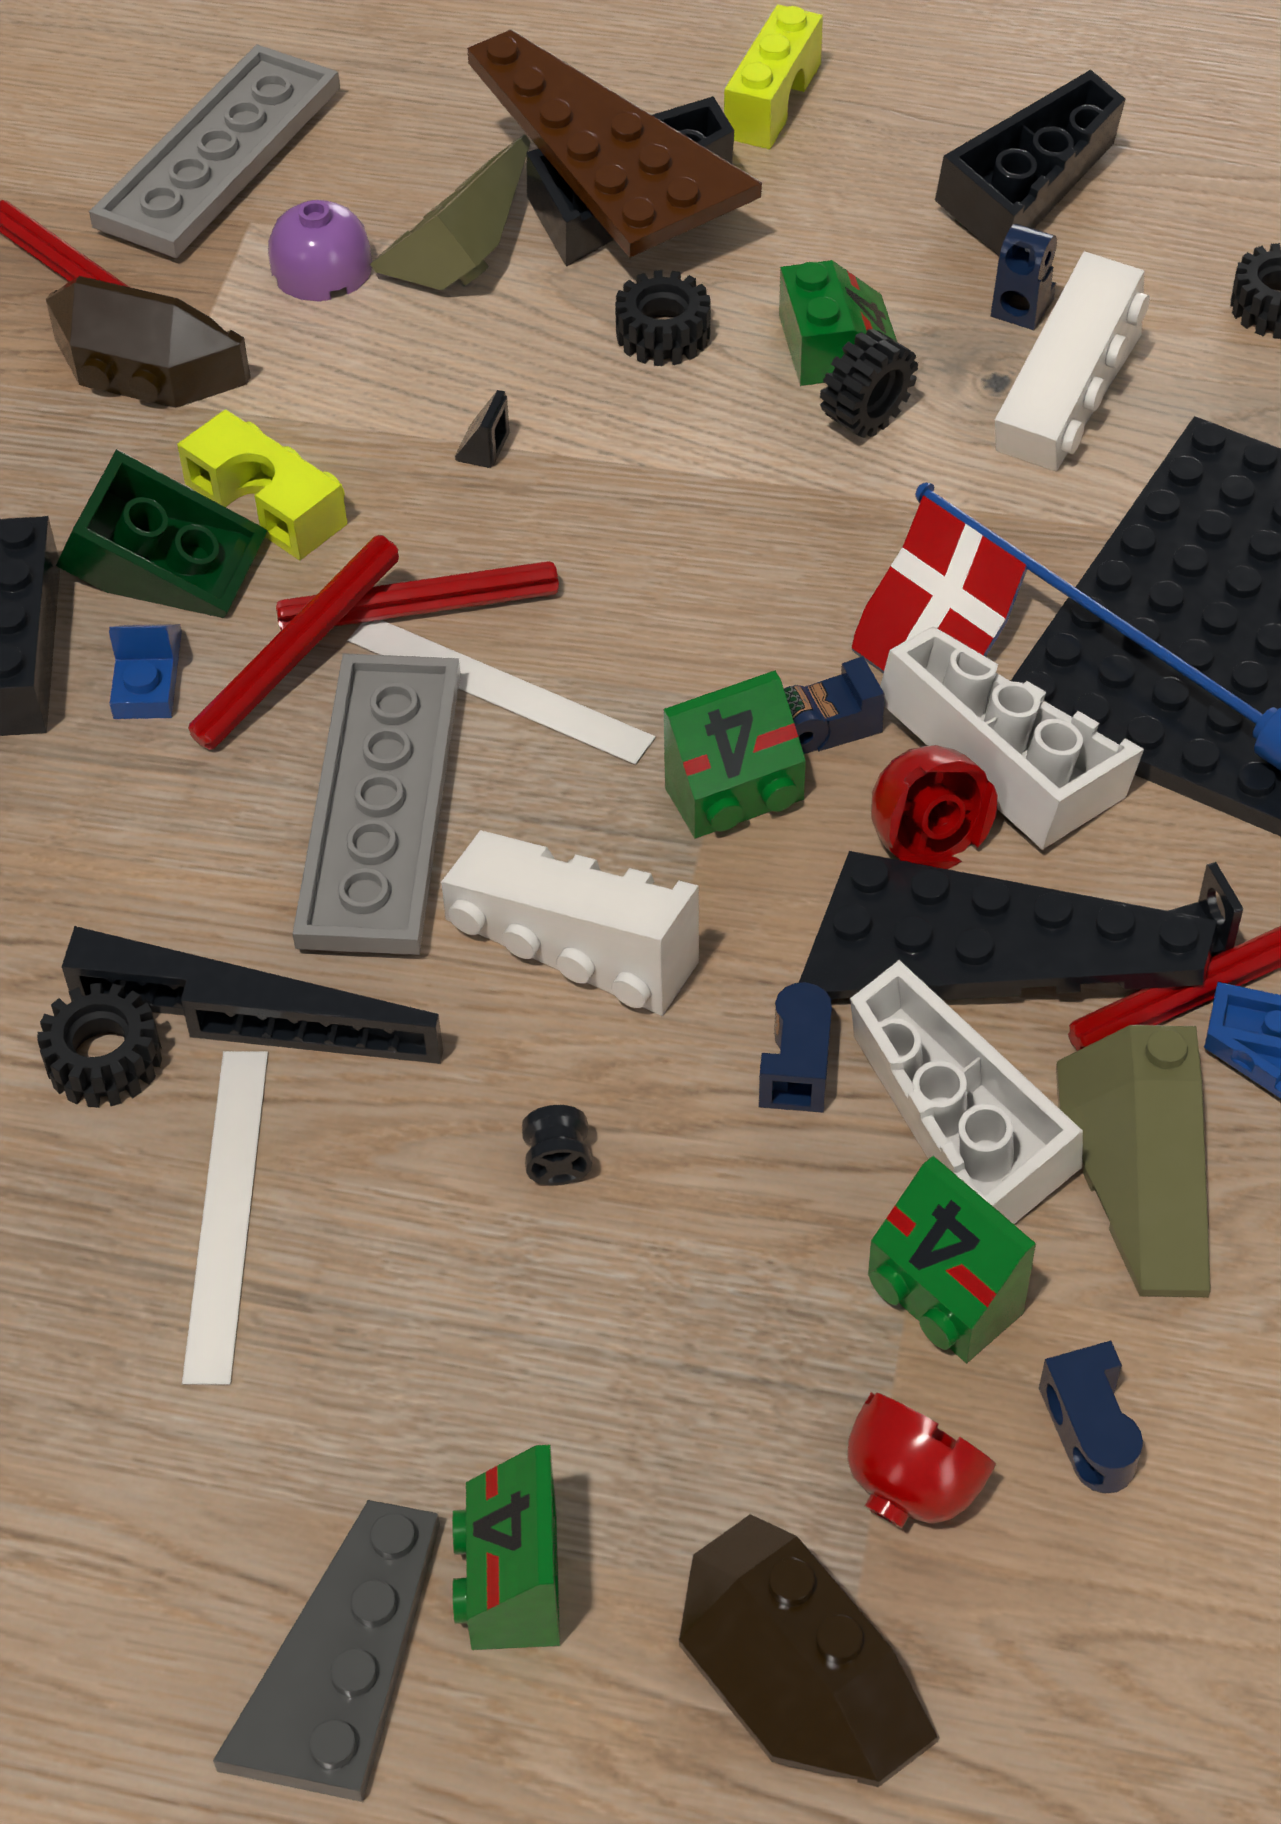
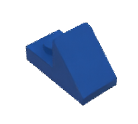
(144, 670)

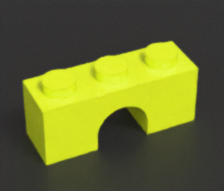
(779, 60)
(291, 496)

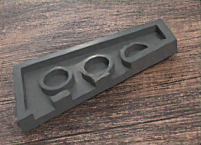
(334, 1677)

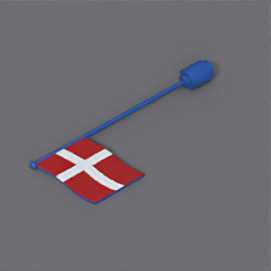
(966, 584)

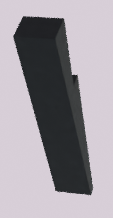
(250, 1004)

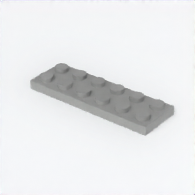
(214, 151)
(378, 805)

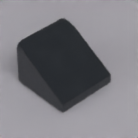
(486, 433)

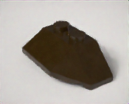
(144, 344)
(799, 1658)

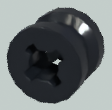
(556, 1145)

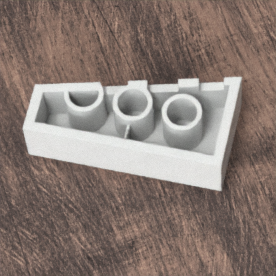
(1073, 362)
(1043, 763)

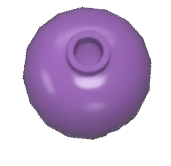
(319, 250)

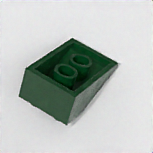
(160, 541)

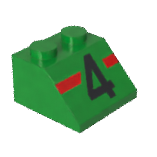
(822, 311)
(733, 755)
(951, 1262)
(510, 1555)

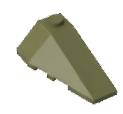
(461, 228)
(1145, 1150)

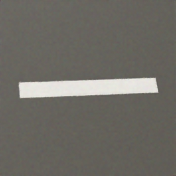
(513, 693)
(225, 1219)

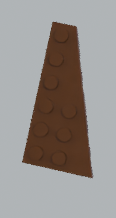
(616, 157)

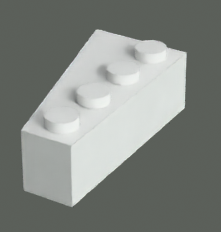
(577, 919)
(964, 1095)

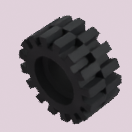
(1255, 291)
(662, 337)
(868, 383)
(94, 1016)

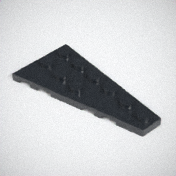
(995, 935)

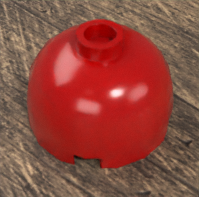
(932, 805)
(913, 1464)

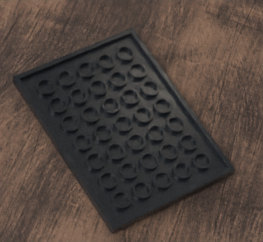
(1204, 580)

